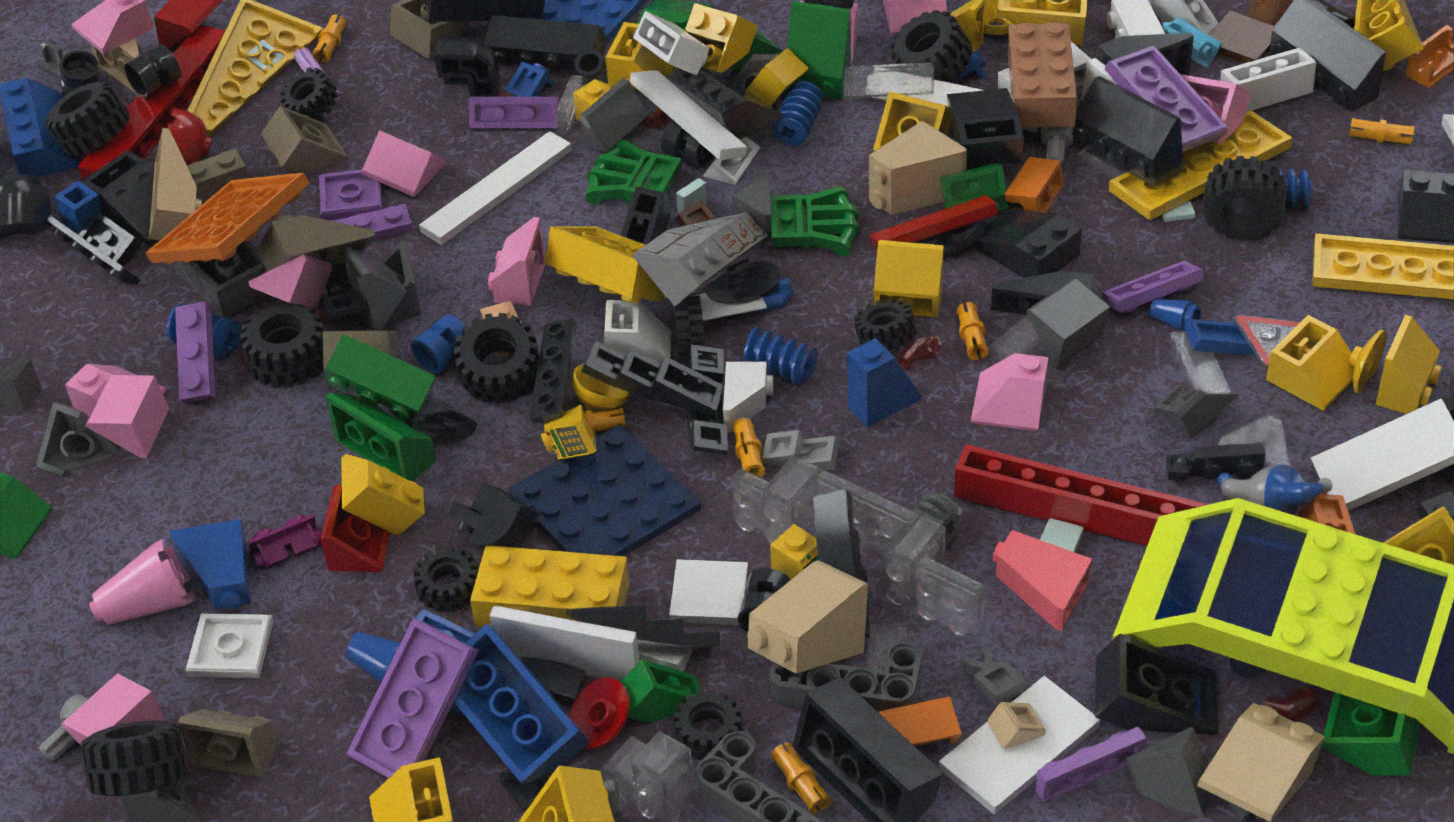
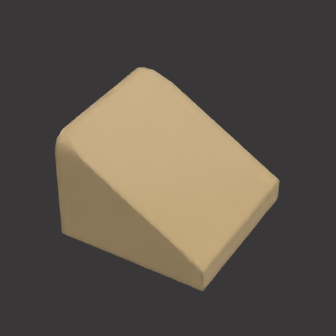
(1015, 724)

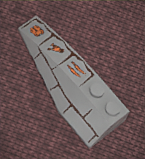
(695, 253)

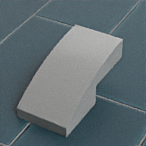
(817, 451)

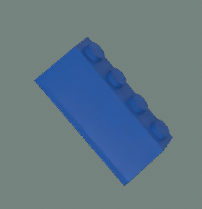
(31, 142)
(516, 710)

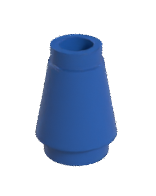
(1175, 312)

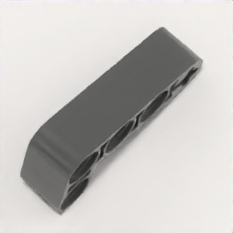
(878, 685)
(737, 785)

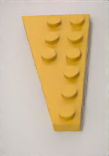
(231, 76)

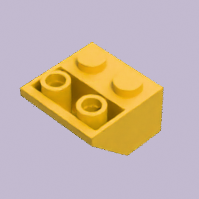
(723, 33)
(630, 56)
(910, 274)
(1312, 363)
(413, 795)

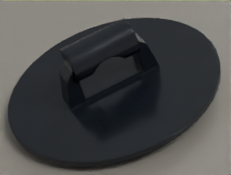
(743, 281)

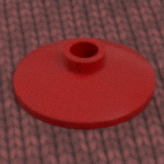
(601, 711)

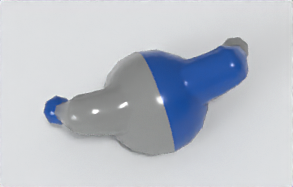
(1274, 487)

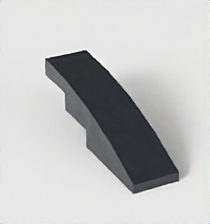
(662, 382)
(837, 538)
(653, 630)

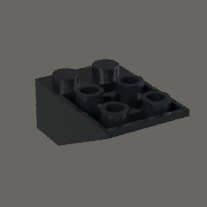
(986, 126)
(126, 193)

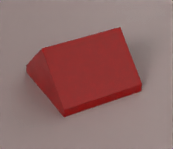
(181, 18)
(351, 541)

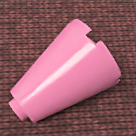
(143, 587)

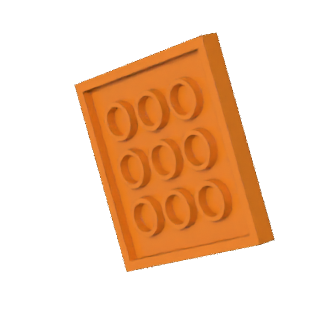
(228, 219)

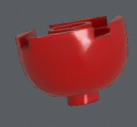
(190, 135)

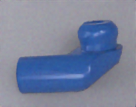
(779, 296)

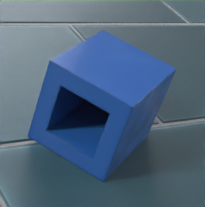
(77, 206)

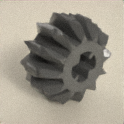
(941, 510)

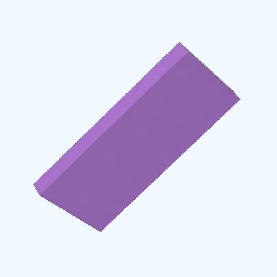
(1157, 81)
(412, 699)

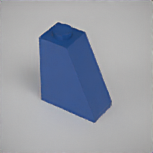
(877, 383)
(216, 561)

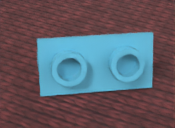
(1204, 45)

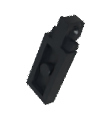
(1218, 459)

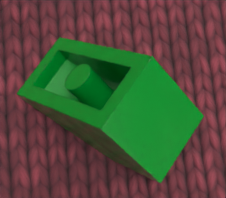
(657, 690)

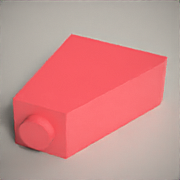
(1043, 575)

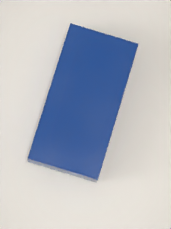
(1217, 337)

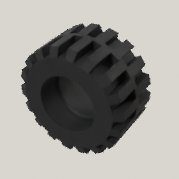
(933, 39)
(87, 118)
(1248, 180)
(492, 336)
(283, 344)
(133, 758)

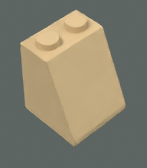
(909, 169)
(811, 619)

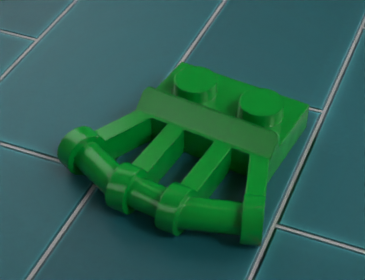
(645, 168)
(801, 222)

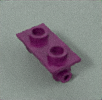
(272, 543)

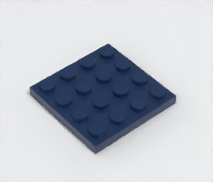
(607, 498)

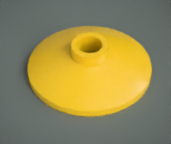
(1367, 359)

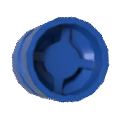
(436, 346)

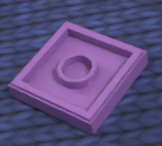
(348, 194)

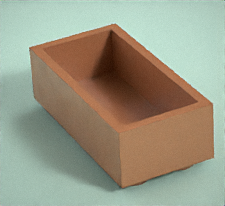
(1042, 74)

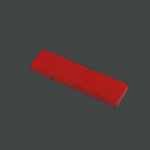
(938, 222)

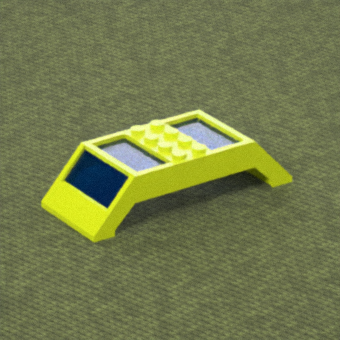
(1302, 605)

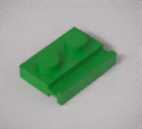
(974, 184)

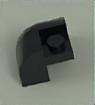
(468, 63)
(23, 205)
(495, 518)

